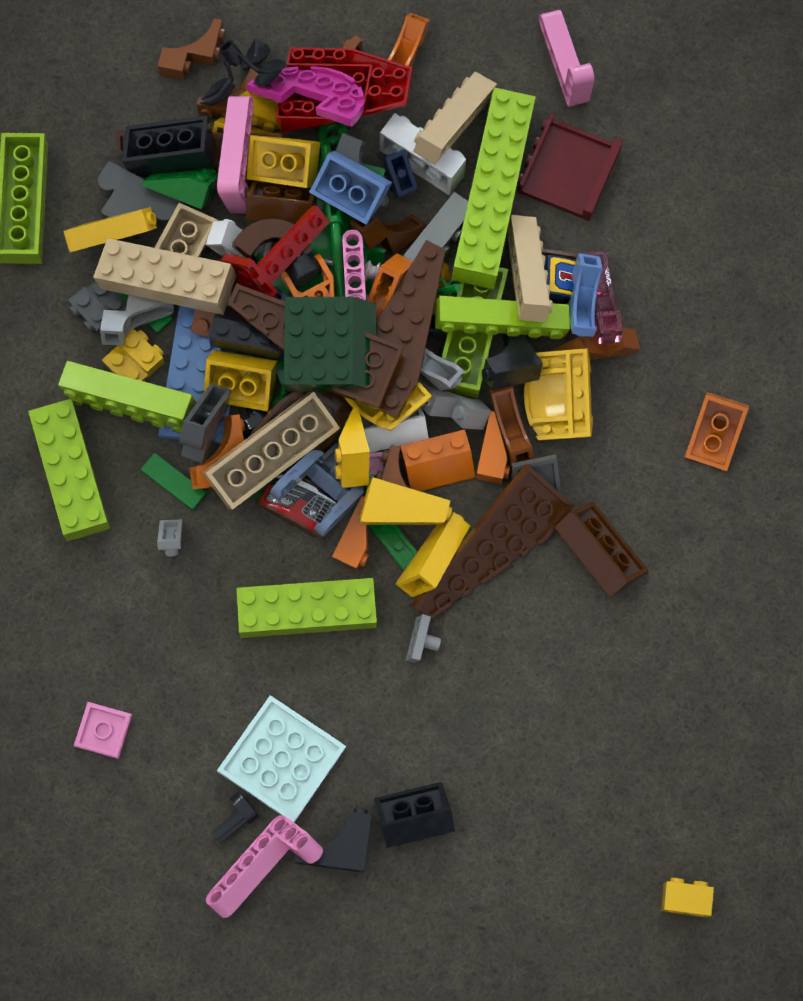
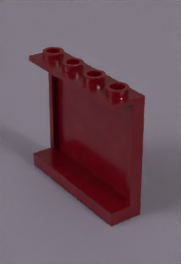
(568, 168)

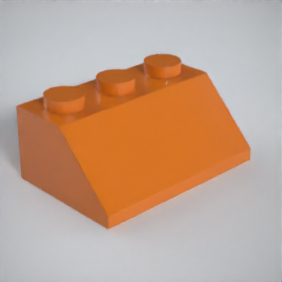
(438, 461)

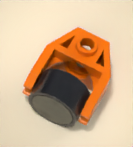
(303, 271)

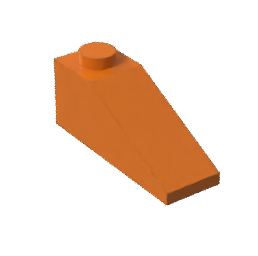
(493, 456)
(354, 541)

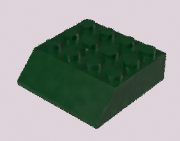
(327, 343)

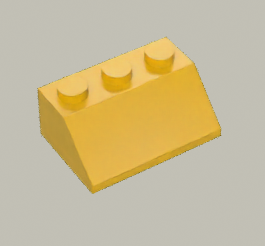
(247, 376)

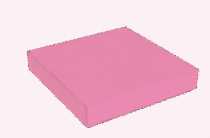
(103, 730)

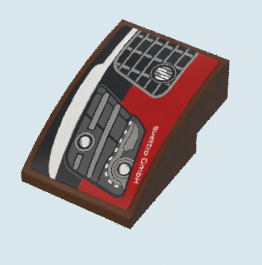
(301, 506)

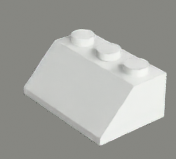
(409, 431)

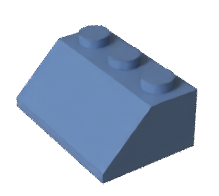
(350, 187)

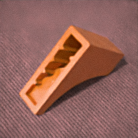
(387, 281)

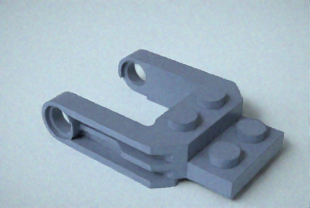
(321, 470)

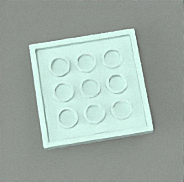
(281, 759)

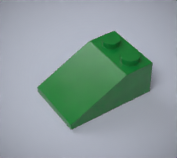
(189, 186)

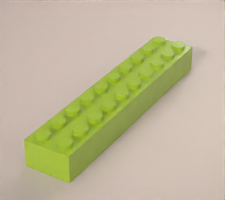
(493, 189)

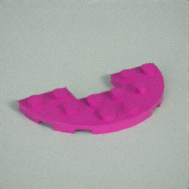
(337, 91)

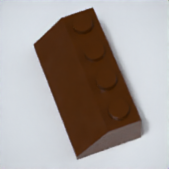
(601, 548)

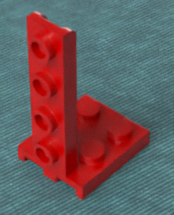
(262, 275)

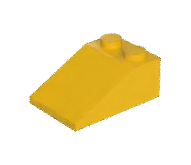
(283, 161)
(353, 453)

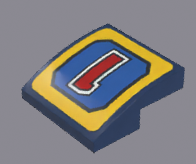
(559, 277)

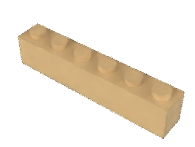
(454, 117)
(528, 269)

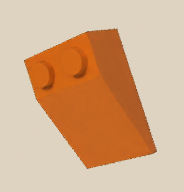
(717, 431)

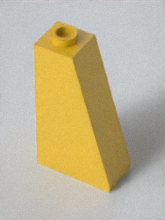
(112, 228)
(398, 505)
(433, 557)

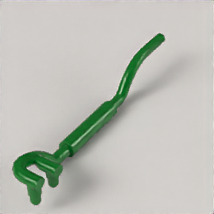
(332, 213)

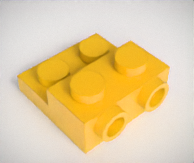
(136, 358)

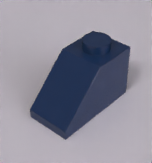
(399, 173)

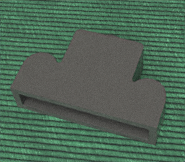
(128, 195)
(203, 422)

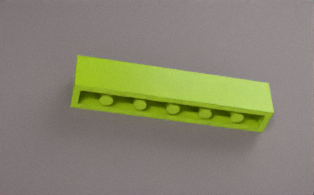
(497, 317)

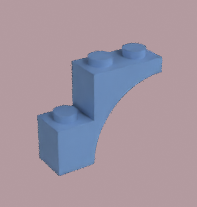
(583, 298)

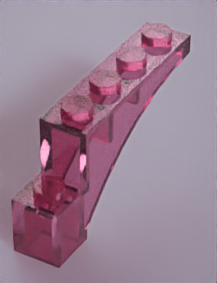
(607, 316)

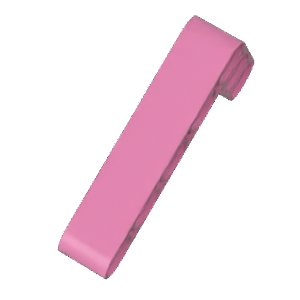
(574, 78)
(234, 154)
(354, 274)
(258, 861)

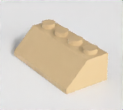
(186, 231)

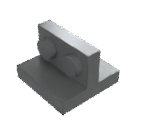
(545, 466)

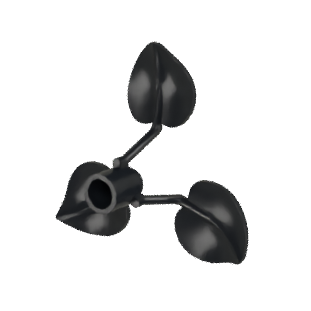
(233, 56)

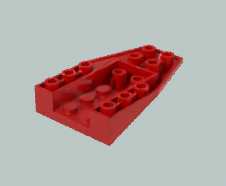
(382, 82)

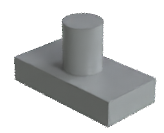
(170, 536)
(421, 639)

